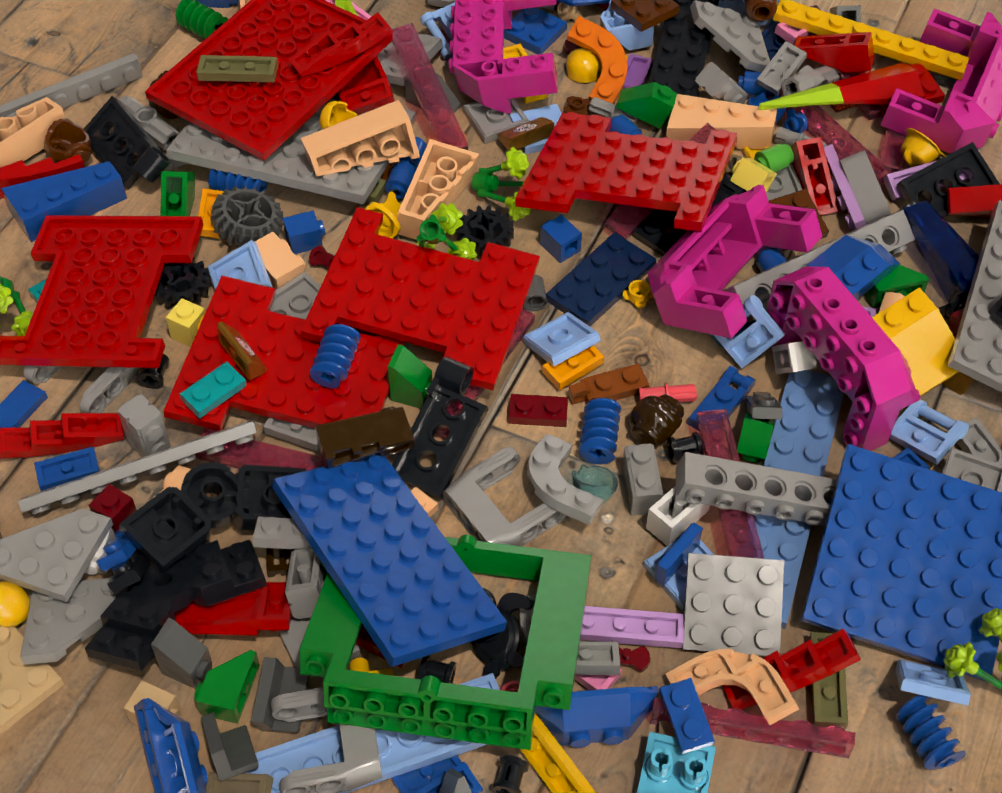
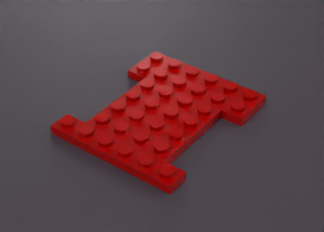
(626, 169)
(100, 290)
(425, 296)
(286, 386)

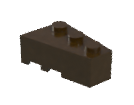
(365, 435)

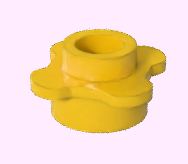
(638, 293)

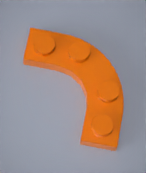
(609, 53)

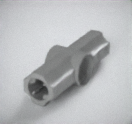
(809, 78)
(147, 117)

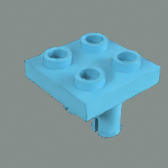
(671, 771)

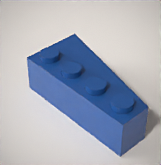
(68, 194)

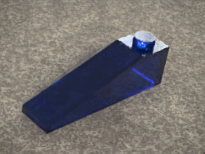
(944, 249)

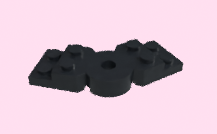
(182, 519)
(139, 614)

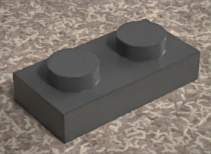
(763, 406)

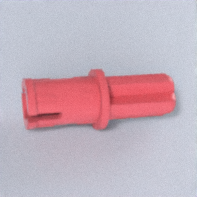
(680, 392)

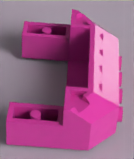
(479, 55)
(974, 100)
(702, 263)
(850, 346)

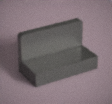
(275, 681)
(230, 750)

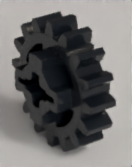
(486, 227)
(182, 283)

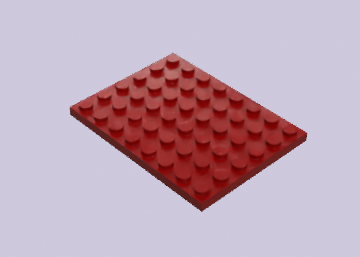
(261, 113)

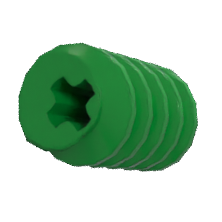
(198, 18)

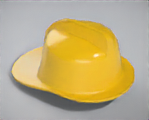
(919, 148)

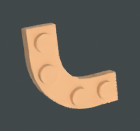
(744, 671)

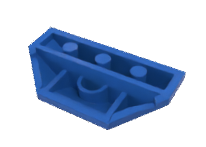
(857, 263)
(599, 715)
(170, 750)

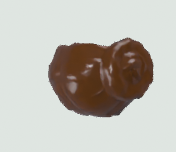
(66, 140)

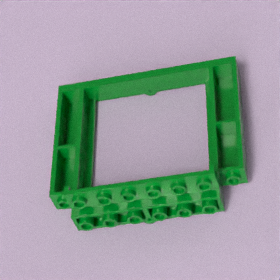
(450, 709)

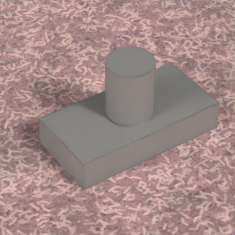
(781, 66)

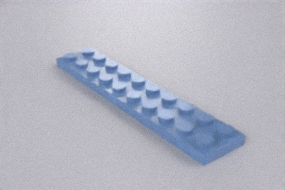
(803, 446)

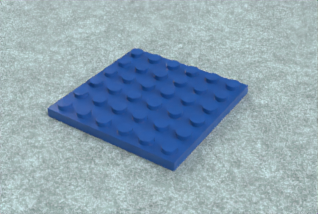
(908, 560)

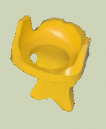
(390, 226)

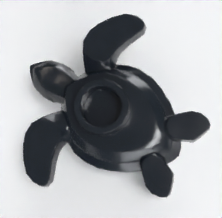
(502, 648)

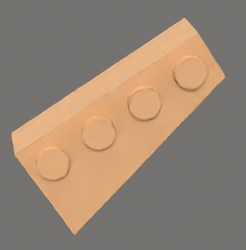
(691, 113)
(25, 133)
(362, 141)
(438, 180)

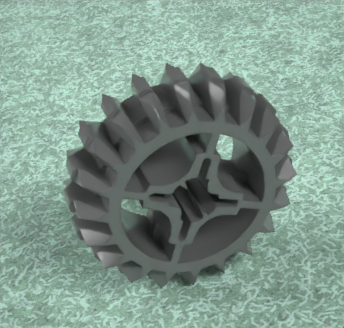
(245, 215)

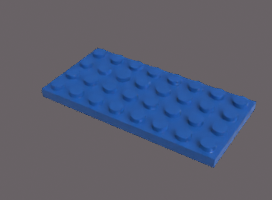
(388, 559)

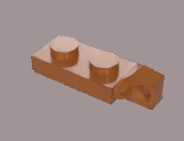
(611, 385)

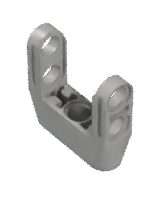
(99, 394)
(480, 515)
(359, 749)

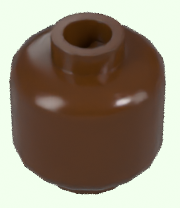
(760, 9)

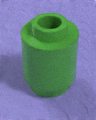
(775, 157)

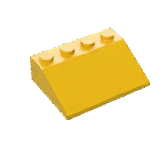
(922, 338)

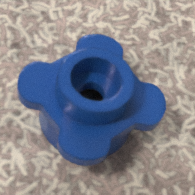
(795, 121)

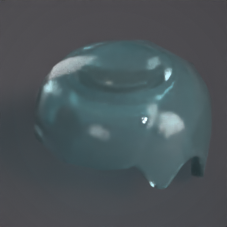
(595, 480)

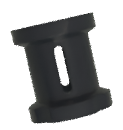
(148, 375)
(689, 444)
(441, 670)
(510, 774)

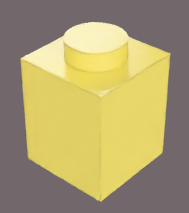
(750, 173)
(184, 320)

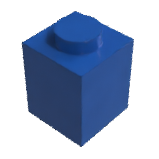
(303, 231)
(560, 238)

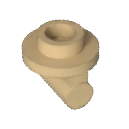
(568, 12)

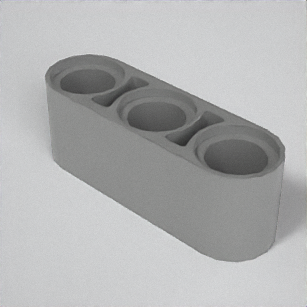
(865, 186)

